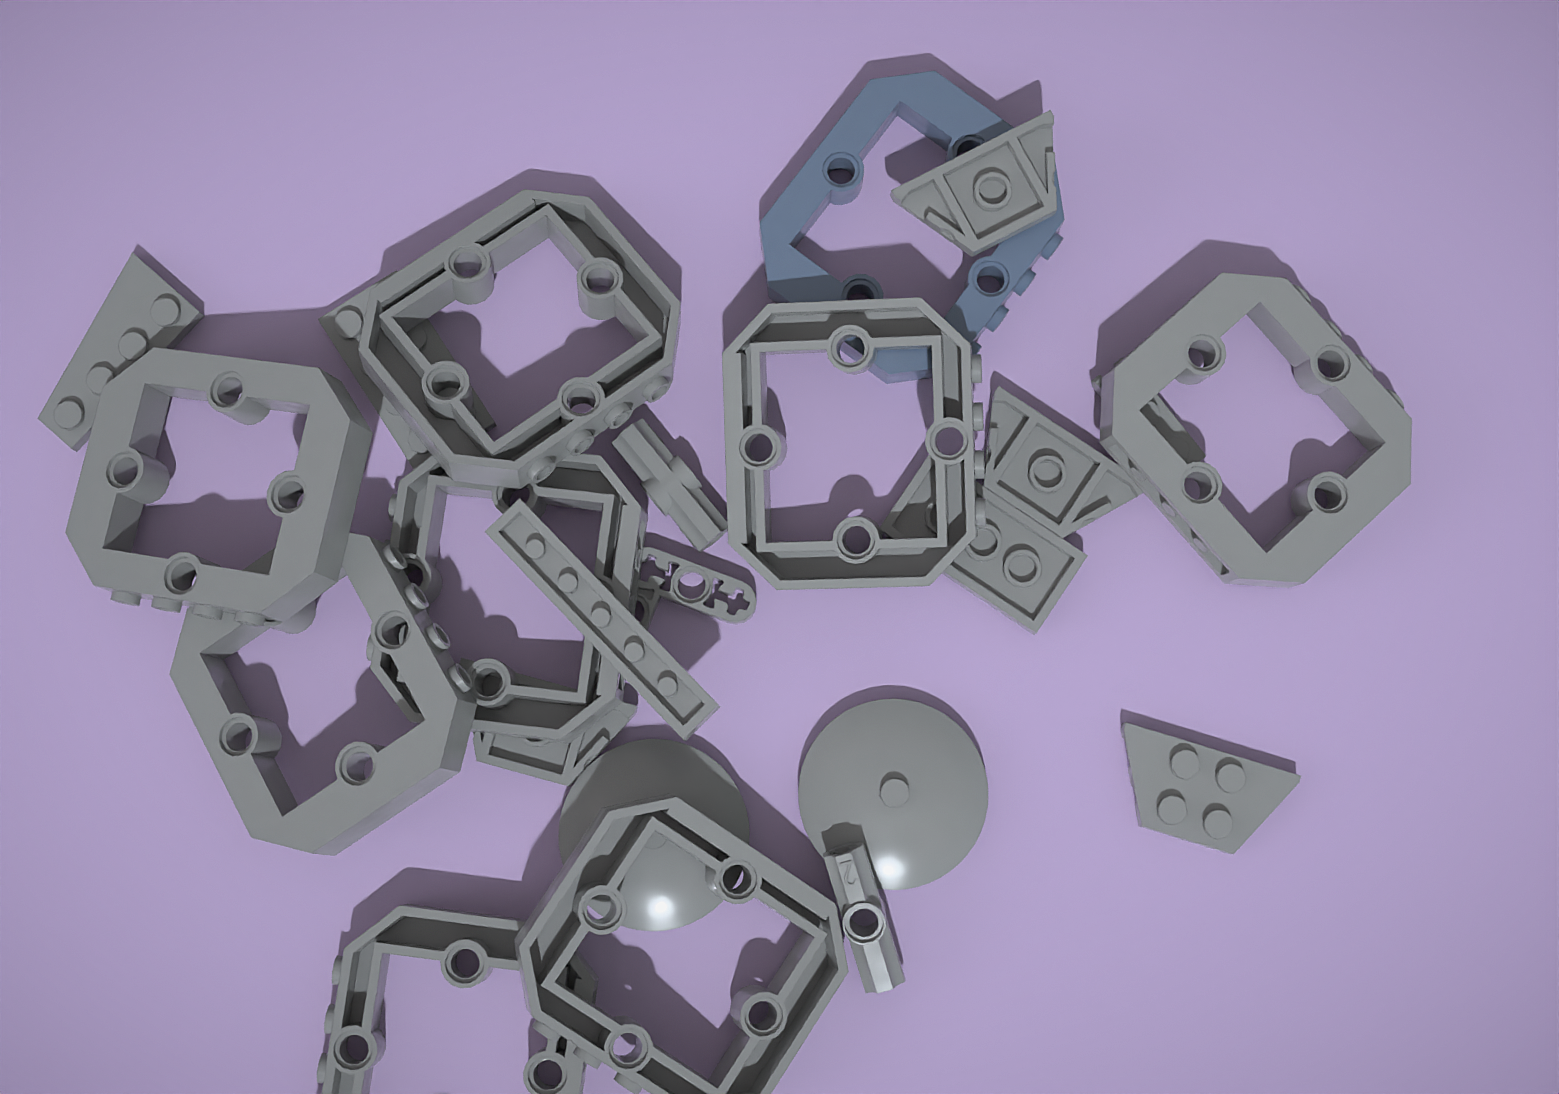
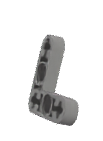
(651, 592)

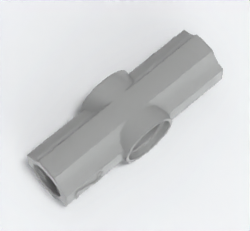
(670, 485)
(871, 944)

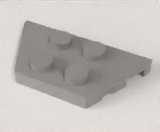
(989, 189)
(1049, 469)
(541, 758)
(1200, 790)

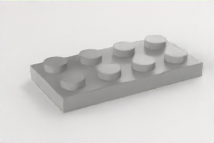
(345, 328)
(1008, 565)

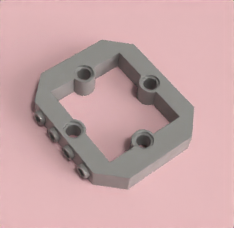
(488, 245)
(822, 329)
(1351, 392)
(124, 475)
(521, 710)
(400, 771)
(597, 867)
(435, 936)

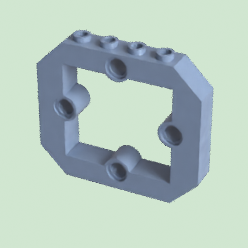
(956, 125)

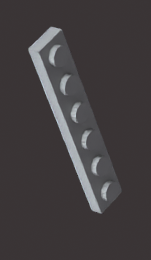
(602, 620)

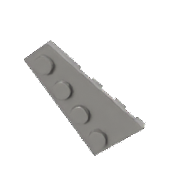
(133, 319)

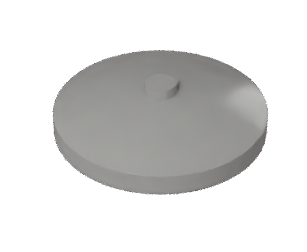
(900, 785)
(664, 883)

